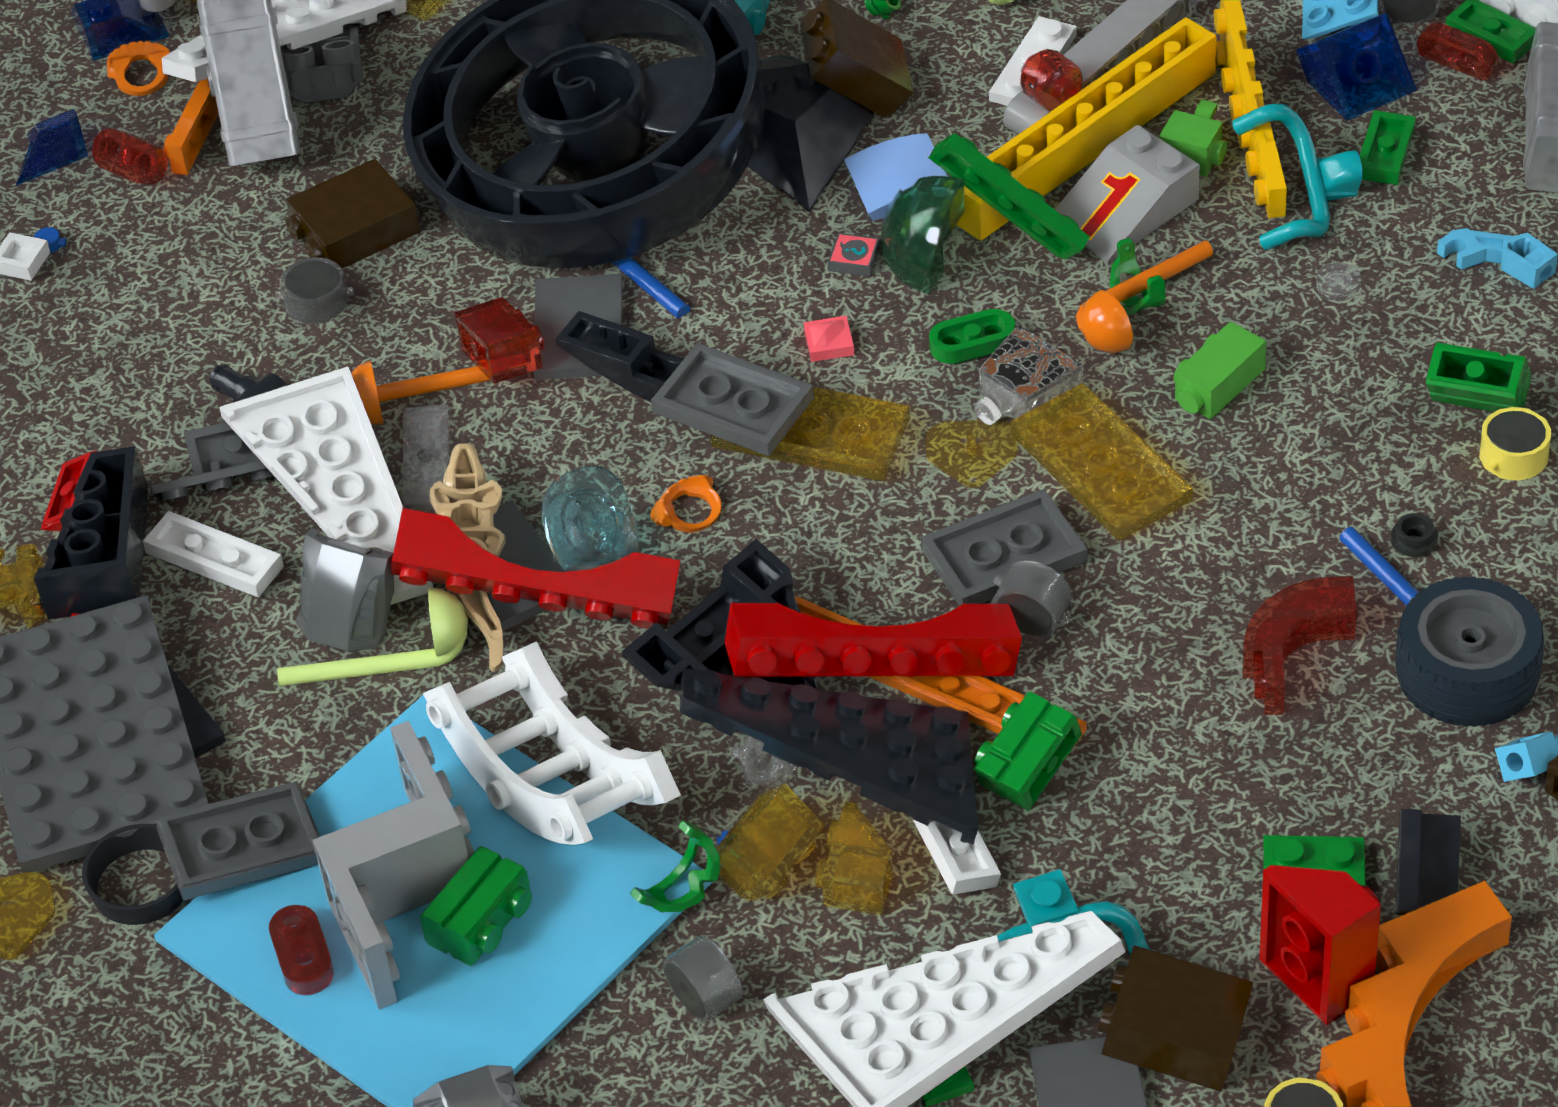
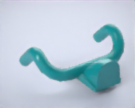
(1324, 177)
(1050, 900)

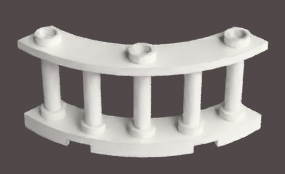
(563, 818)

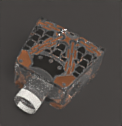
(1023, 376)

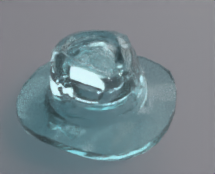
(588, 519)

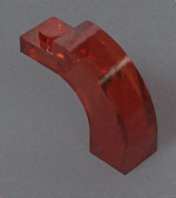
(1289, 619)

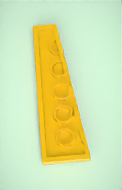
(1247, 95)

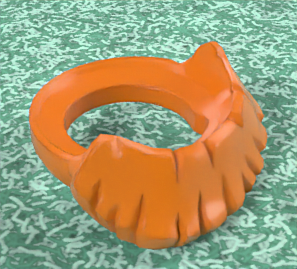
(122, 57)
(694, 486)

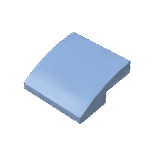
(890, 167)

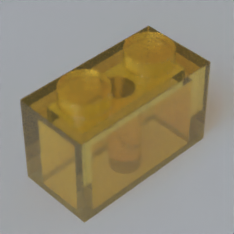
(767, 843)

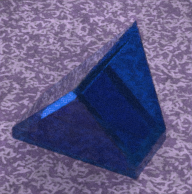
(53, 146)

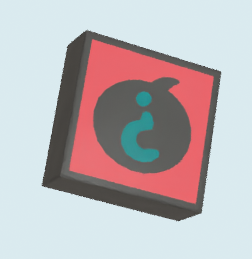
(853, 254)

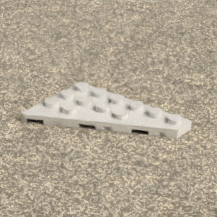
(909, 1028)

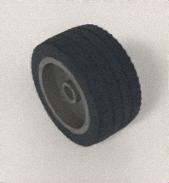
(1469, 651)

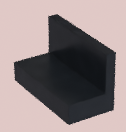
(1426, 858)

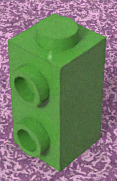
(1219, 370)

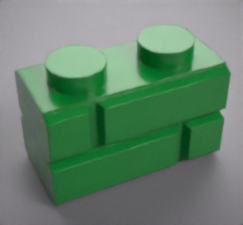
(1477, 378)
(1027, 750)
(476, 906)

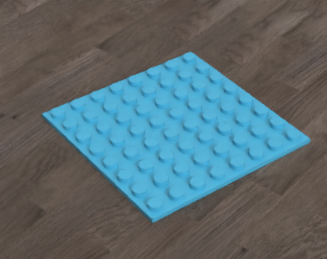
(446, 1013)

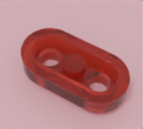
(1458, 50)
(133, 157)
(298, 946)

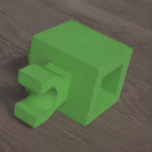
(1197, 136)

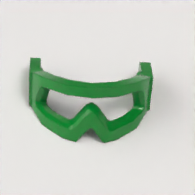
(1126, 263)
(655, 895)

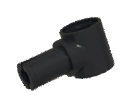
(240, 387)

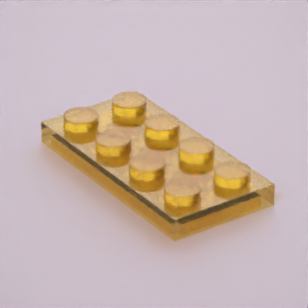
(840, 435)
(1101, 461)

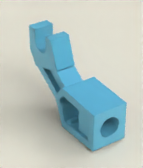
(1519, 255)
(1527, 755)

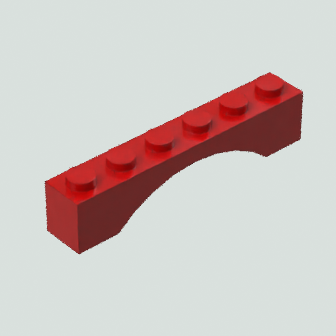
(439, 552)
(784, 642)

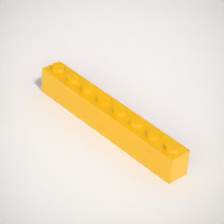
(1098, 115)

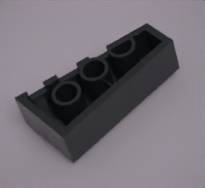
(100, 539)

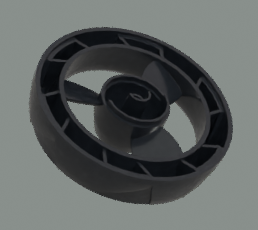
(589, 121)

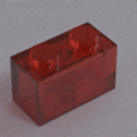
(499, 339)

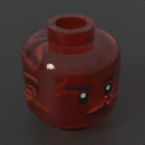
(1049, 78)

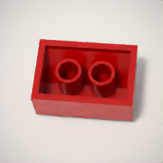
(1318, 935)

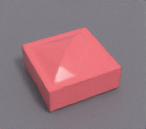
(828, 338)

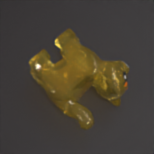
(18, 583)

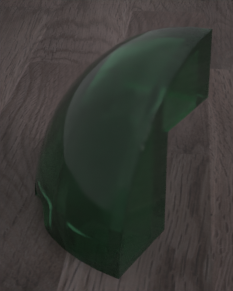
(918, 227)

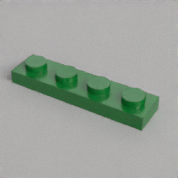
(1009, 197)

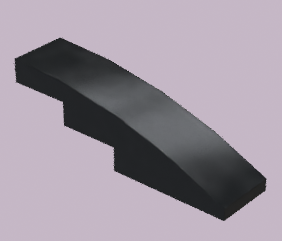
(618, 354)

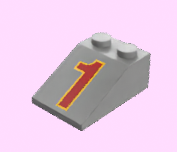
(1131, 191)

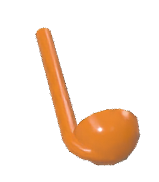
(1104, 318)
(372, 394)

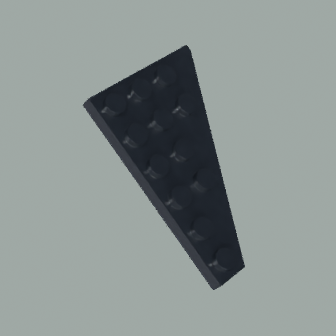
(895, 750)

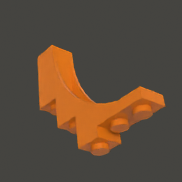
(1414, 962)

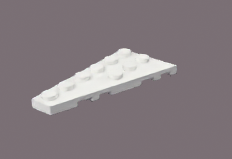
(298, 25)
(328, 459)

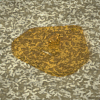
(970, 458)
(27, 914)

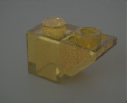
(857, 866)

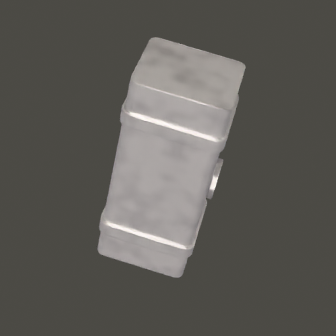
(248, 79)
(1541, 98)

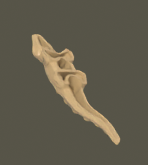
(471, 506)

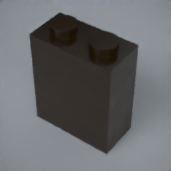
(856, 58)
(352, 215)
(1174, 1017)

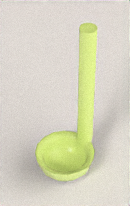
(448, 631)

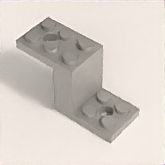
(393, 861)

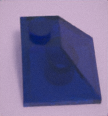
(114, 23)
(1358, 67)

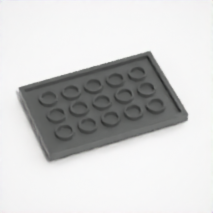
(90, 733)

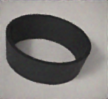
(110, 849)

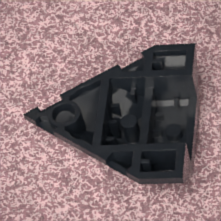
(804, 133)
(699, 636)

